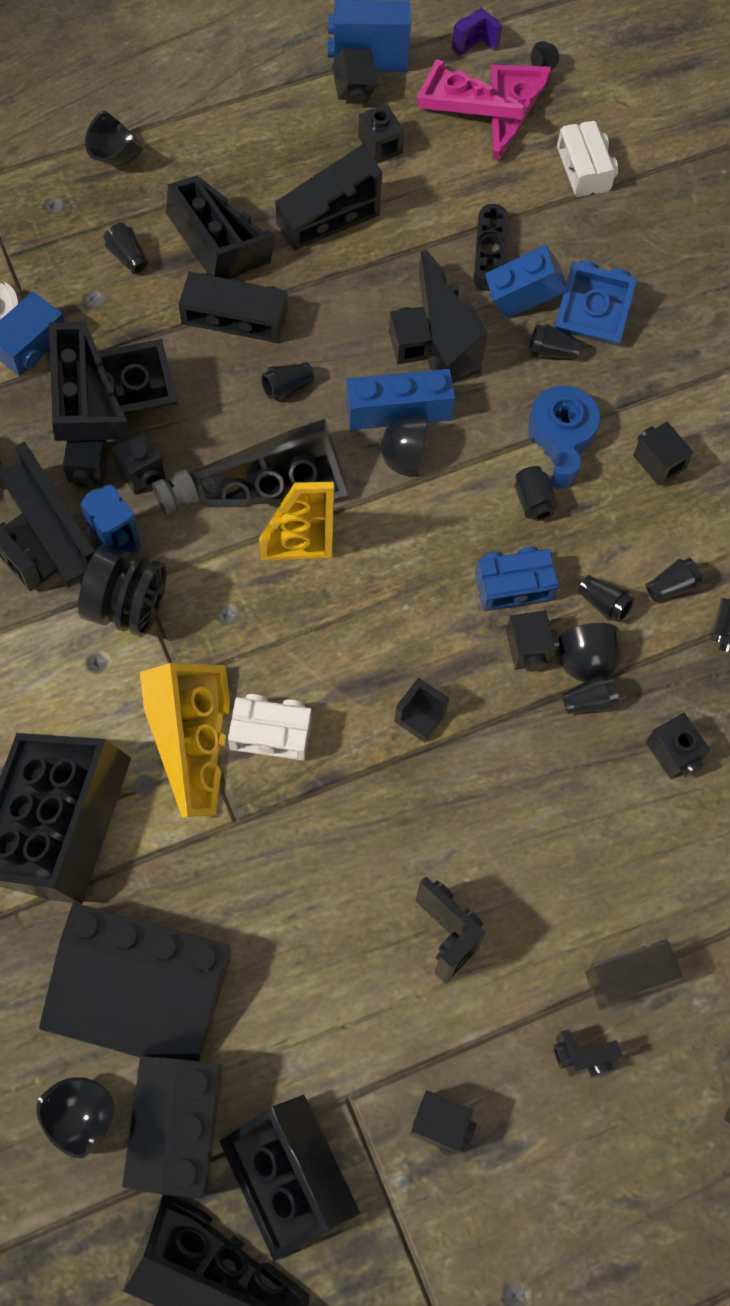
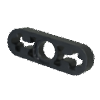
(495, 236)

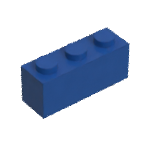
(385, 398)

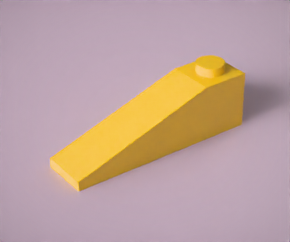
(301, 524)
(186, 721)

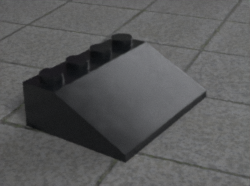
(56, 812)
(134, 985)

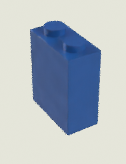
(374, 26)

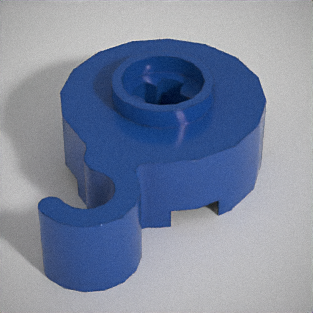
(561, 439)

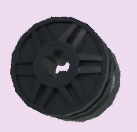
(122, 590)

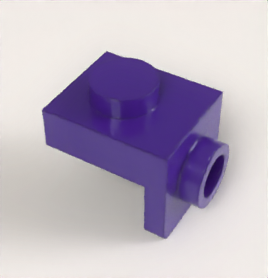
(474, 29)

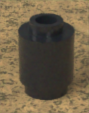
(535, 493)

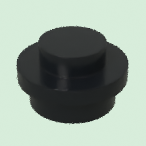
(545, 55)

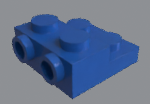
(596, 302)

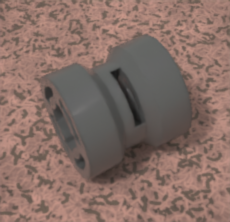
(175, 492)

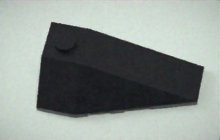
(454, 325)
(271, 468)
(195, 1265)

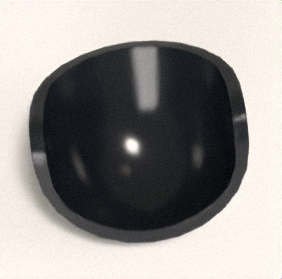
(111, 141)
(404, 443)
(590, 650)
(75, 1115)

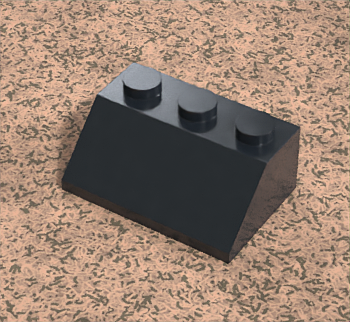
(139, 376)
(173, 1127)
(289, 1176)

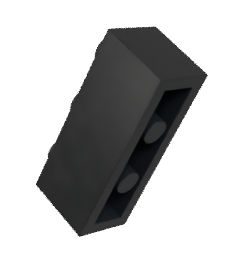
(233, 307)

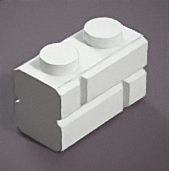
(587, 158)
(270, 727)

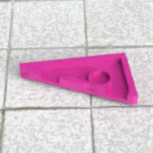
(521, 83)
(464, 94)

